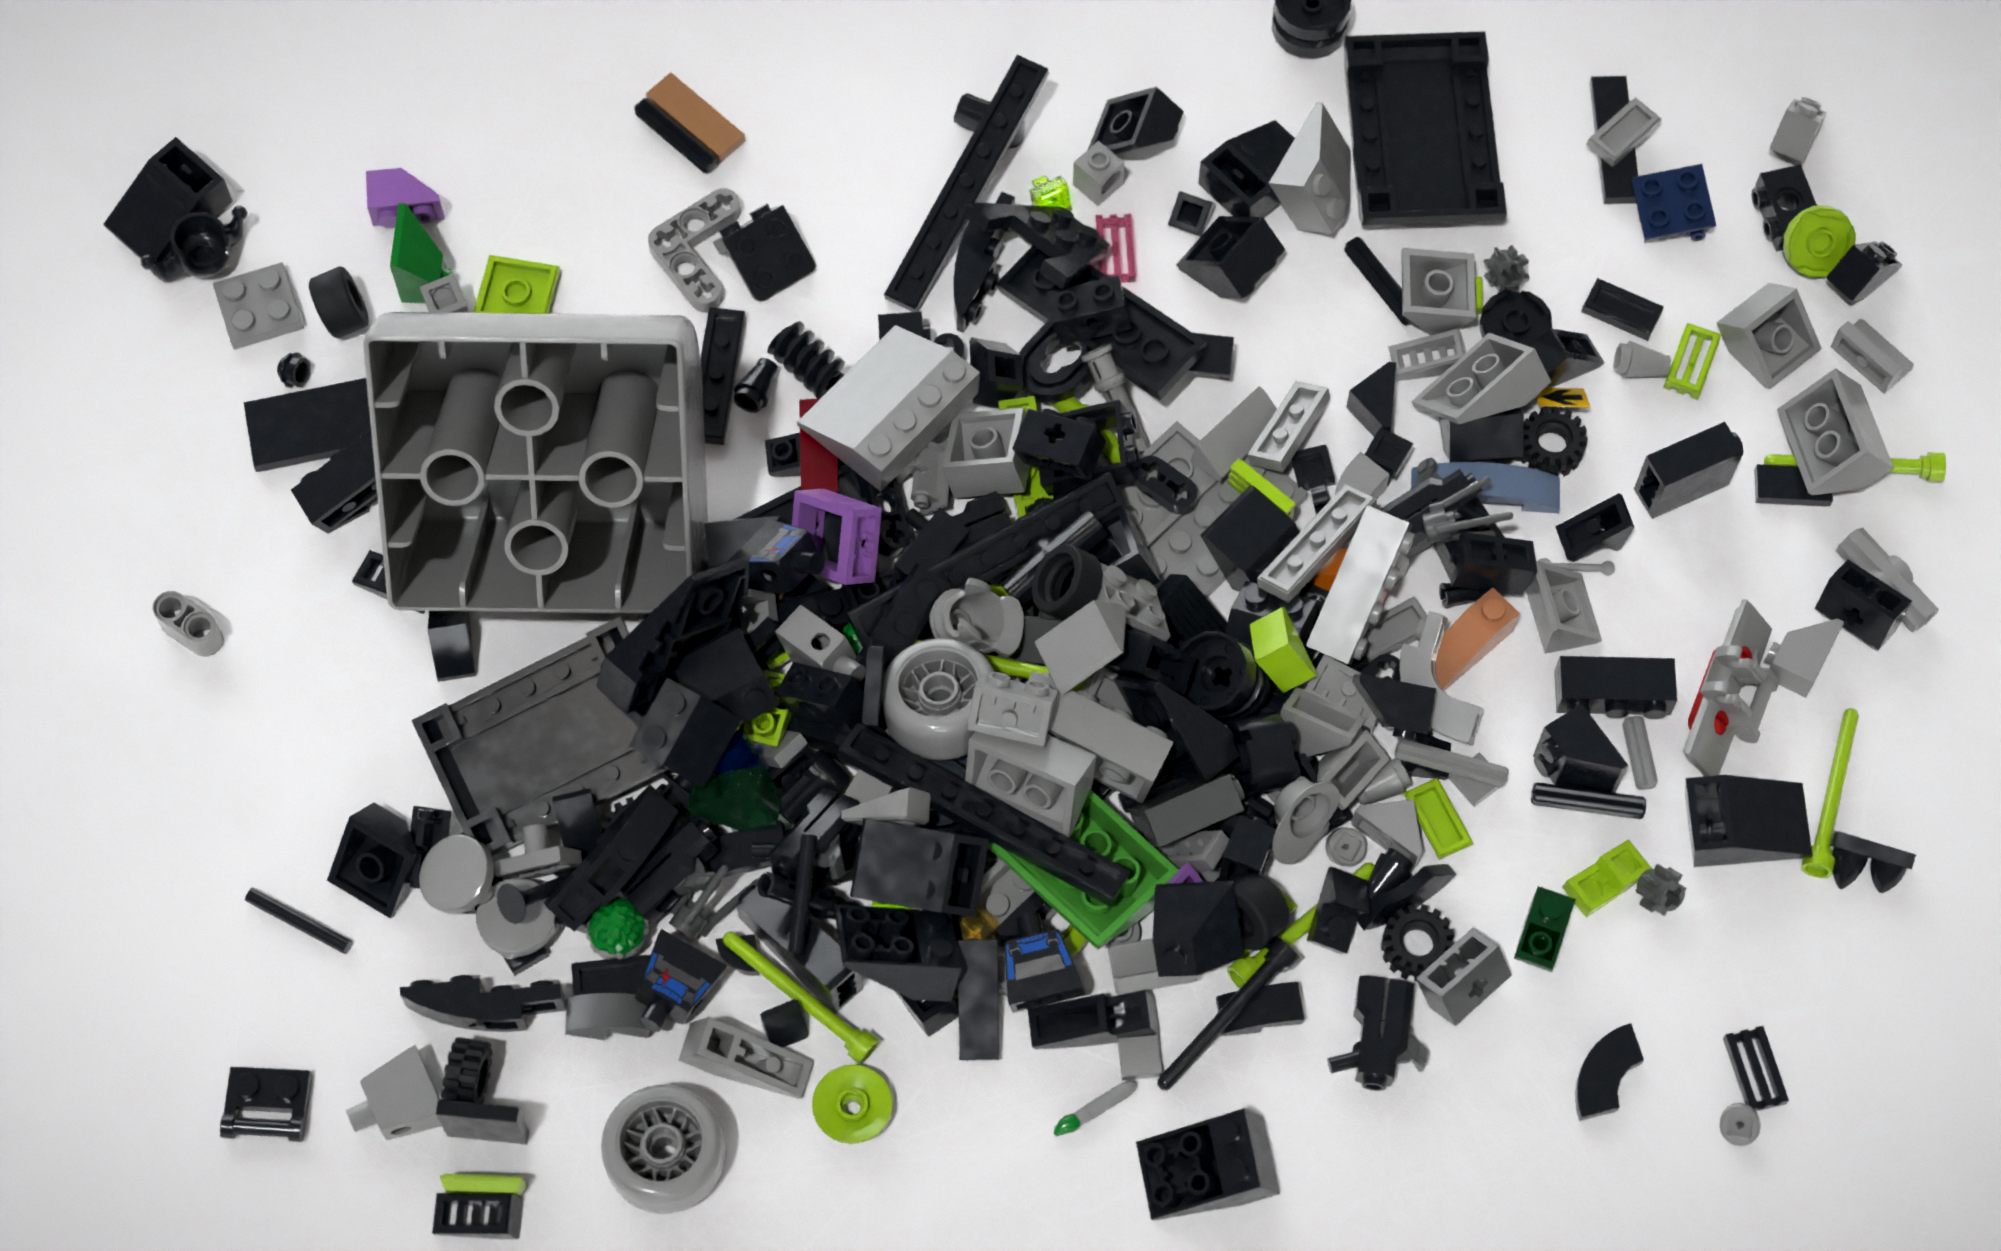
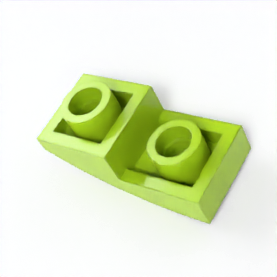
(772, 725)

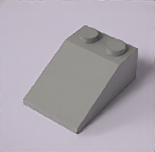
(1315, 175)
(1486, 381)

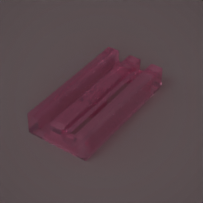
(1115, 223)

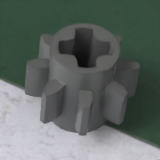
(1512, 268)
(1660, 889)

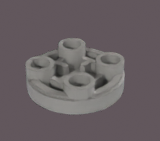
(457, 874)
(520, 938)

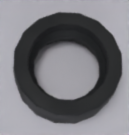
(1052, 573)

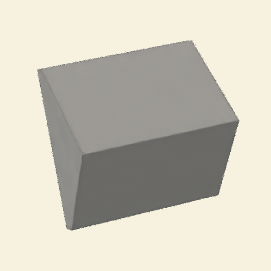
(1438, 288)
(1561, 609)
(1083, 643)

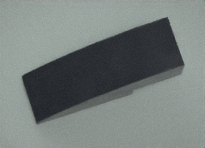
(1093, 1020)

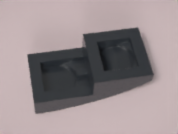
(1270, 1007)

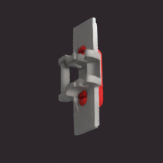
(1718, 708)

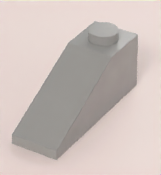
(744, 1058)

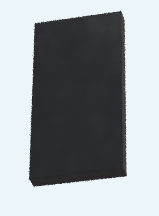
(306, 424)

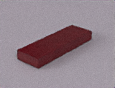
(817, 464)

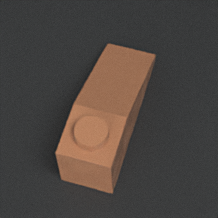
(1474, 636)

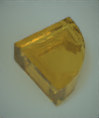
(979, 927)

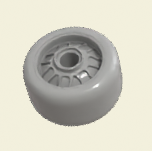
(931, 696)
(656, 1119)

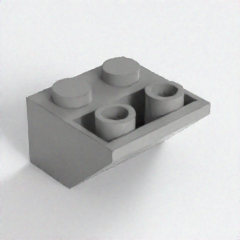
(1139, 600)

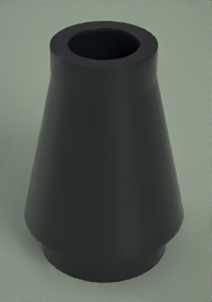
(755, 388)
(1388, 873)

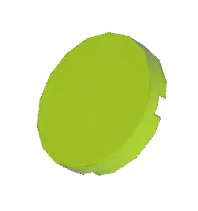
(1818, 240)

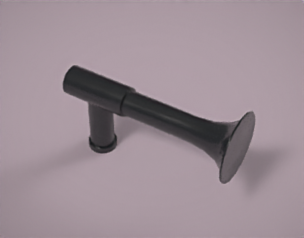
(514, 902)

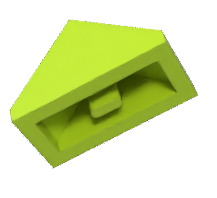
(1281, 651)

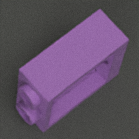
(859, 523)

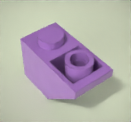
(393, 186)

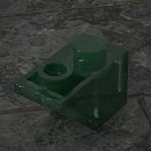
(738, 799)

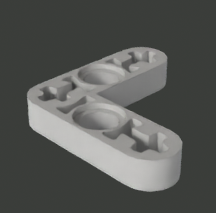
(682, 250)

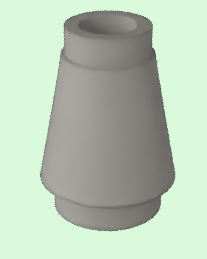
(1640, 361)
(1386, 783)

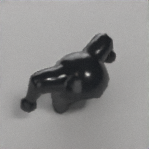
(198, 246)

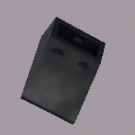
(1242, 167)
(164, 191)
(1746, 820)
(919, 867)
(901, 949)
(1208, 1166)

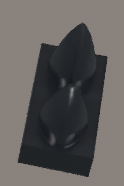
(1852, 854)

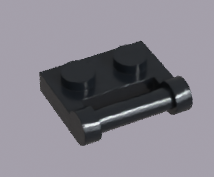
(266, 1092)

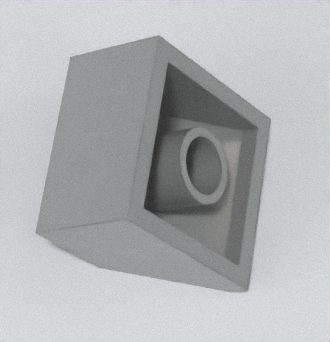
(1770, 333)
(982, 456)

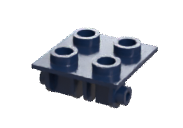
(1674, 203)

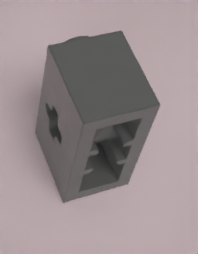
(1464, 976)

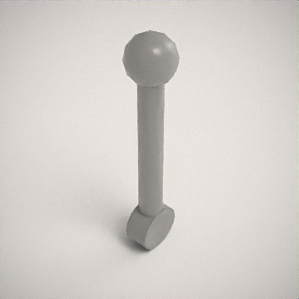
(1606, 567)

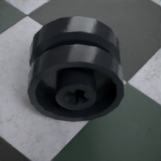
(1310, 26)

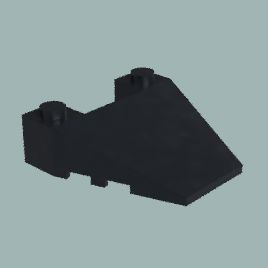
(687, 618)

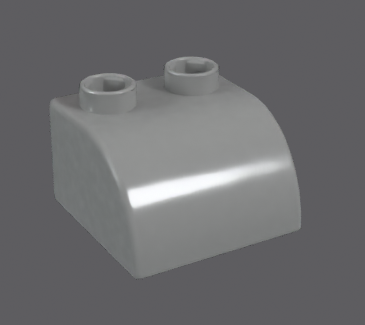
(537, 459)

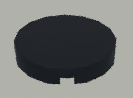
(1515, 316)

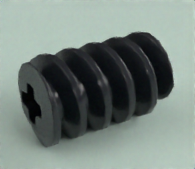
(805, 359)

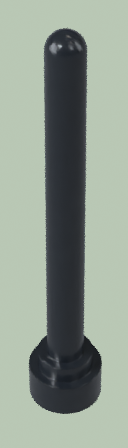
(1276, 959)

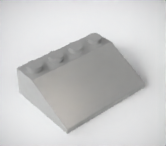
(891, 405)

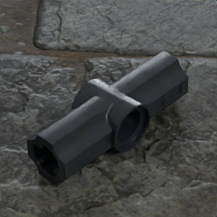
(1082, 533)

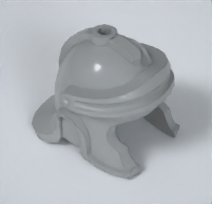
(978, 618)

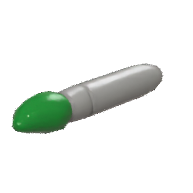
(1072, 1122)

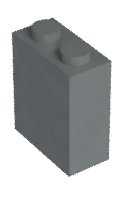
(1187, 809)

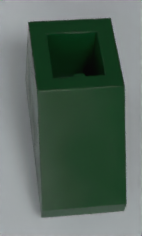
(1544, 928)

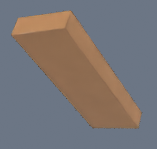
(696, 116)

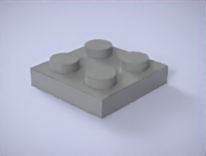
(258, 305)

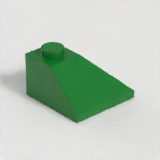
(414, 257)

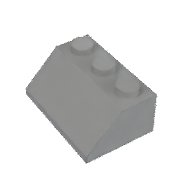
(1834, 436)
(1035, 779)

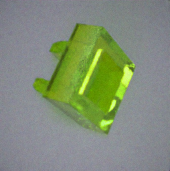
(1050, 192)

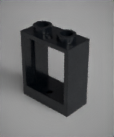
(1105, 416)

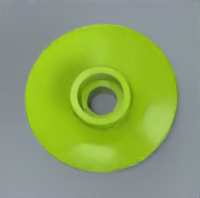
(846, 1086)

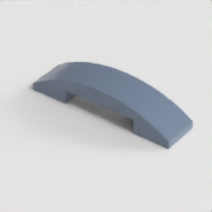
(1509, 484)

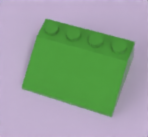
(1116, 840)

